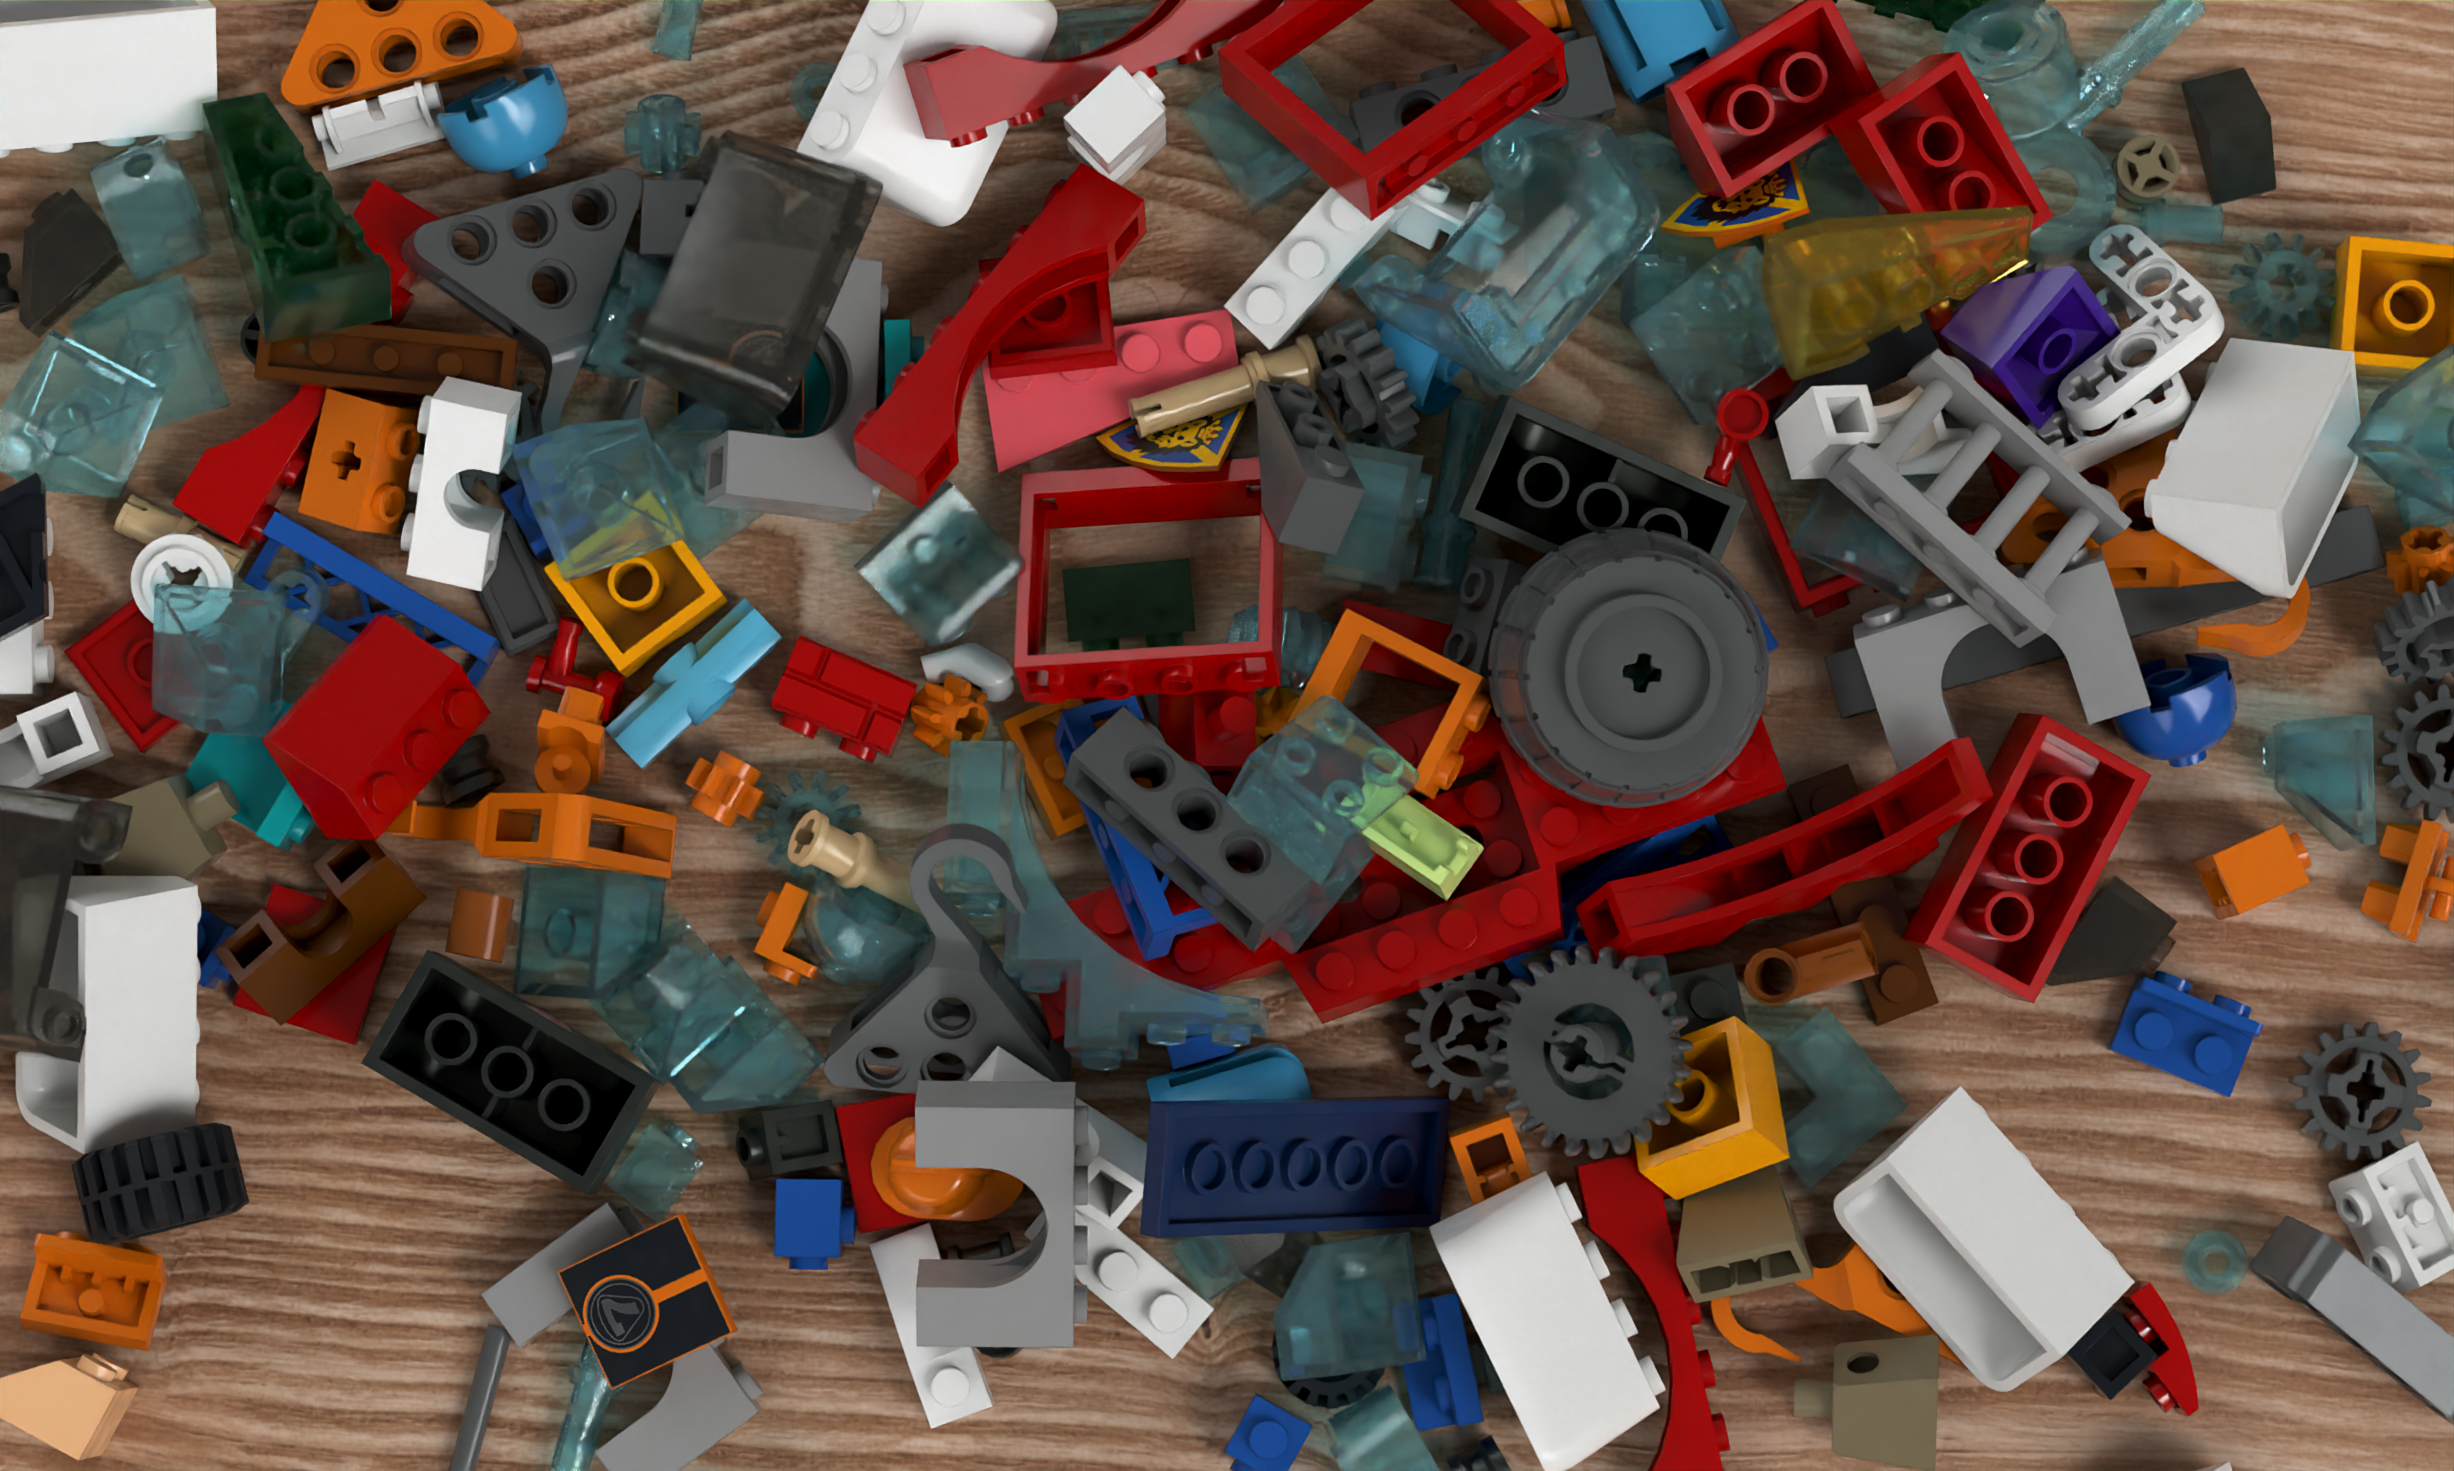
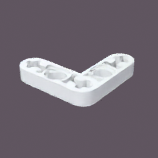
(2159, 329)
(2126, 432)

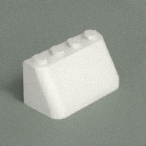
(104, 71)
(870, 113)
(2261, 462)
(136, 971)
(1980, 1244)
(1548, 1320)

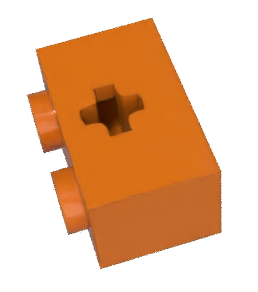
(361, 462)
(2253, 871)
(1490, 1156)

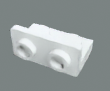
(2398, 1218)

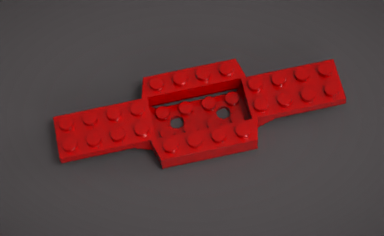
(1401, 932)

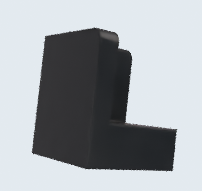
(2111, 1354)

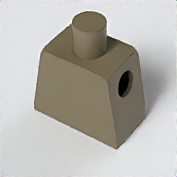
(173, 828)
(1741, 1238)
(1879, 1400)

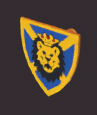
(1748, 213)

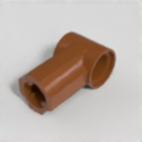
(481, 926)
(1815, 963)

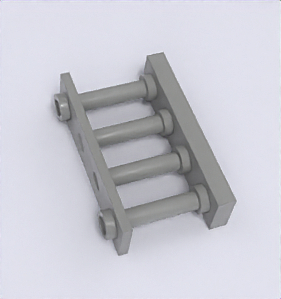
(1921, 518)

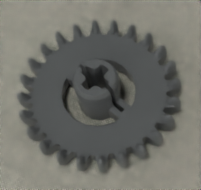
(1538, 1024)

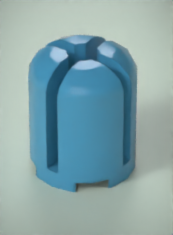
(1659, 39)
(1253, 1073)

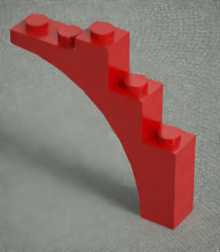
(1793, 868)

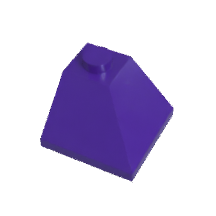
(2029, 336)

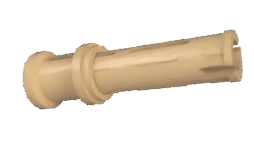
(1226, 388)
(850, 859)

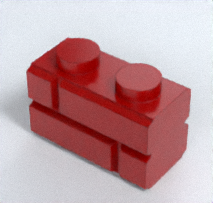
(844, 699)

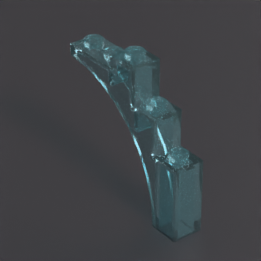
(1106, 993)

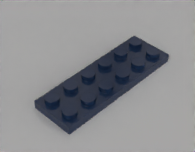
(1293, 1165)

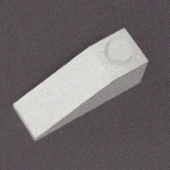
(945, 1377)

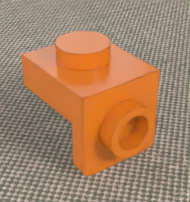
(781, 918)

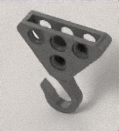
(566, 250)
(953, 963)

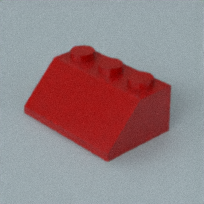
(1766, 97)
(374, 730)

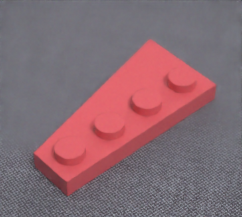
(1056, 409)

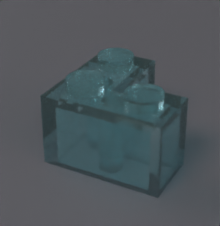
(1376, 544)
(1846, 1095)

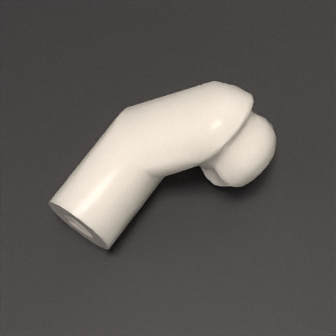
(976, 665)

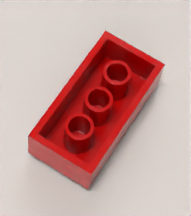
(2027, 857)

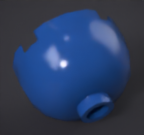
(2187, 711)

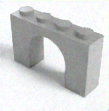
(816, 473)
(1909, 647)
(1032, 1136)
(705, 1392)

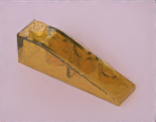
(1860, 276)

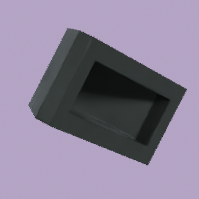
(2231, 135)

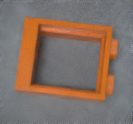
(1466, 712)

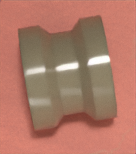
(2152, 159)

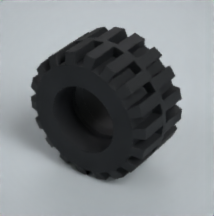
(160, 1183)

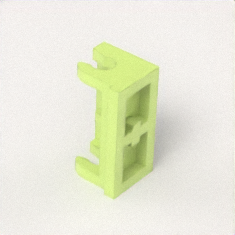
(1423, 845)

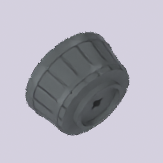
(1564, 657)

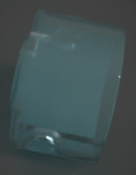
(2020, 63)
(151, 208)
(2072, 232)
(1377, 1436)

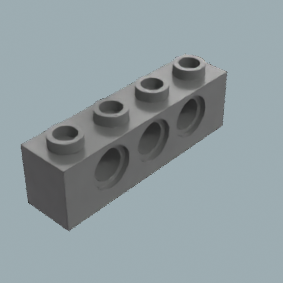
(1583, 97)
(1196, 861)

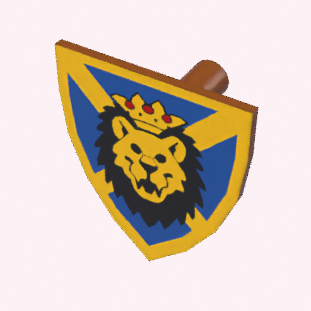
(1187, 447)

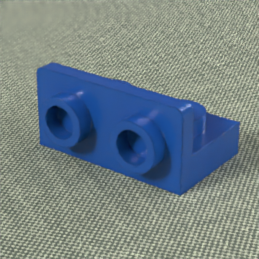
(2185, 1034)
(1443, 1385)

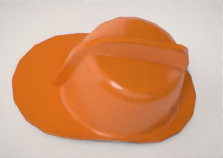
(937, 1192)

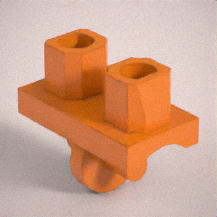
(571, 744)
(2406, 907)

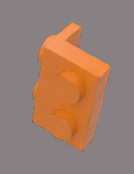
(94, 1290)

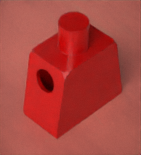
(1211, 730)

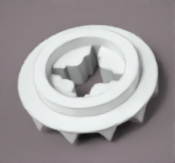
(184, 553)

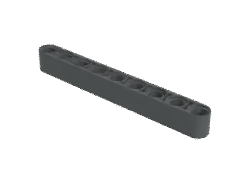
(2345, 551)

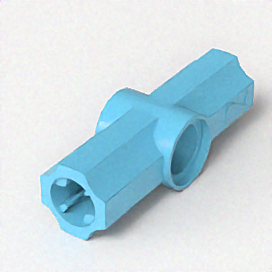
(693, 683)

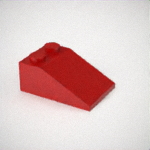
(1936, 144)

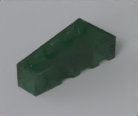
(290, 235)

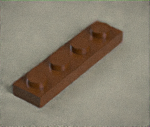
(387, 360)
(1902, 977)

